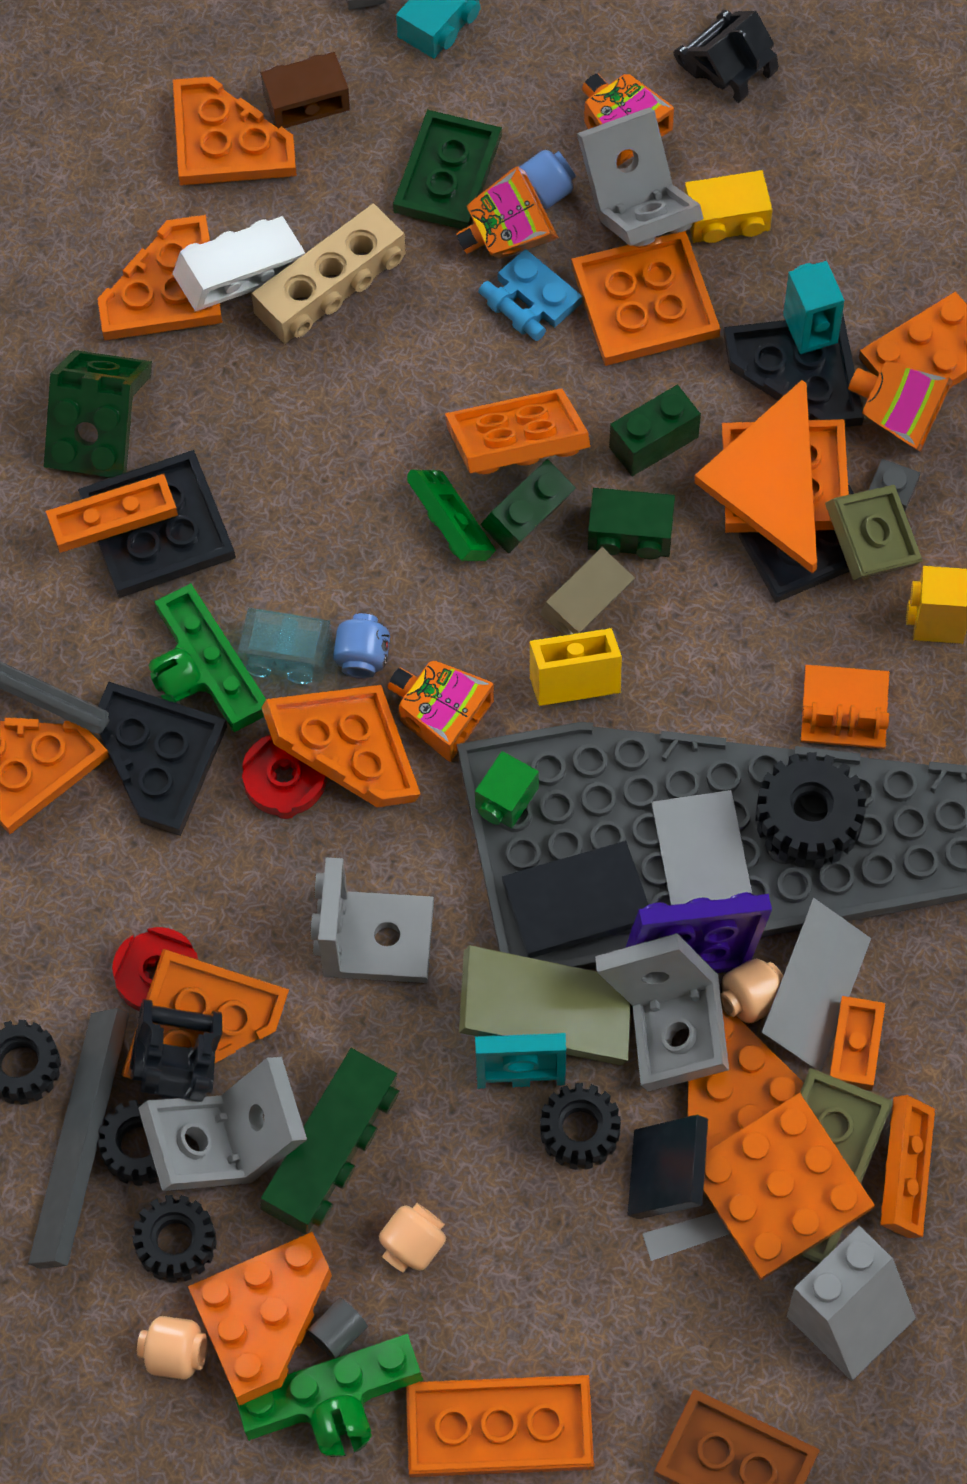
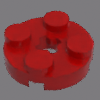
(277, 797)
(139, 953)

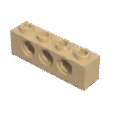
(335, 255)

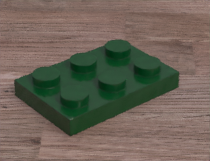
(447, 169)

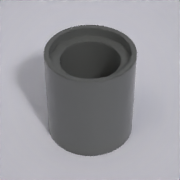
(337, 1328)

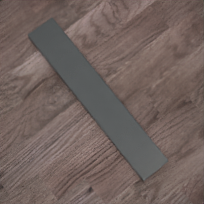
(79, 1139)

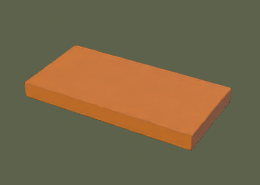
(499, 1426)

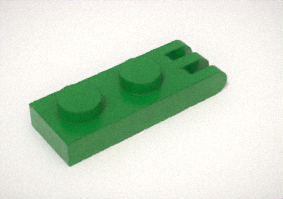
(450, 515)

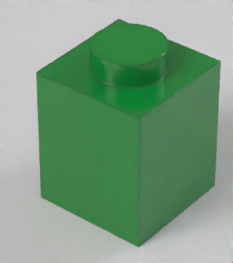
(506, 790)

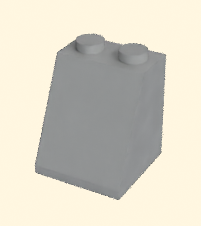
(852, 1303)

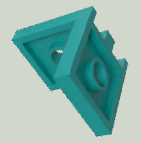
(520, 1059)

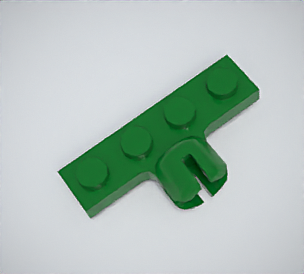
(203, 661)
(334, 1395)

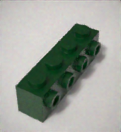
(333, 1134)

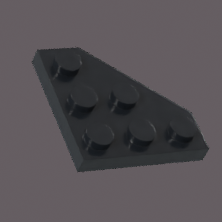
(771, 361)
(159, 753)

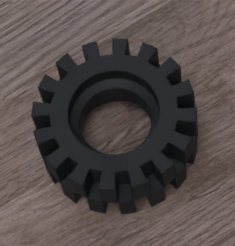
(586, 1101)
(166, 1213)

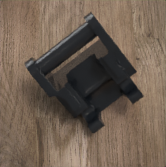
(730, 52)
(170, 1068)

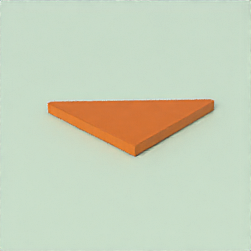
(769, 477)

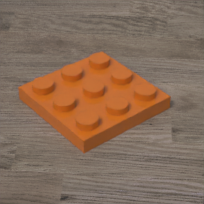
(645, 298)
(517, 431)
(827, 467)
(782, 1186)

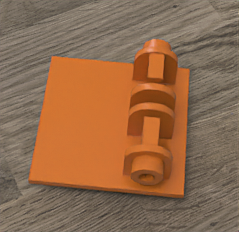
(845, 706)

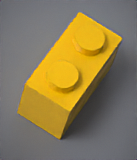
(730, 206)
(939, 605)
(575, 666)

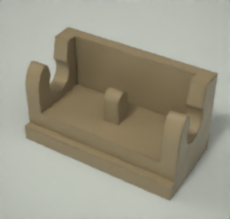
(586, 593)

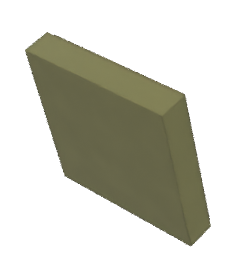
(873, 532)

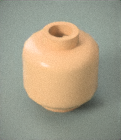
(750, 990)
(412, 1238)
(172, 1347)

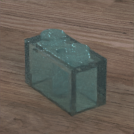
(285, 645)

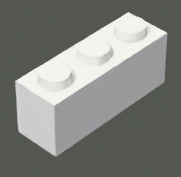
(235, 262)

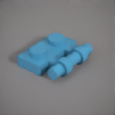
(537, 287)

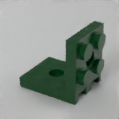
(98, 392)

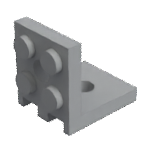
(640, 198)
(349, 922)
(668, 993)
(229, 1129)

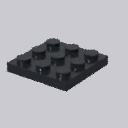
(171, 546)

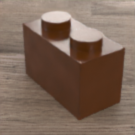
(305, 90)

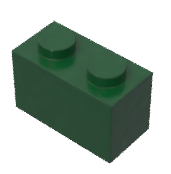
(654, 430)
(527, 506)
(631, 522)

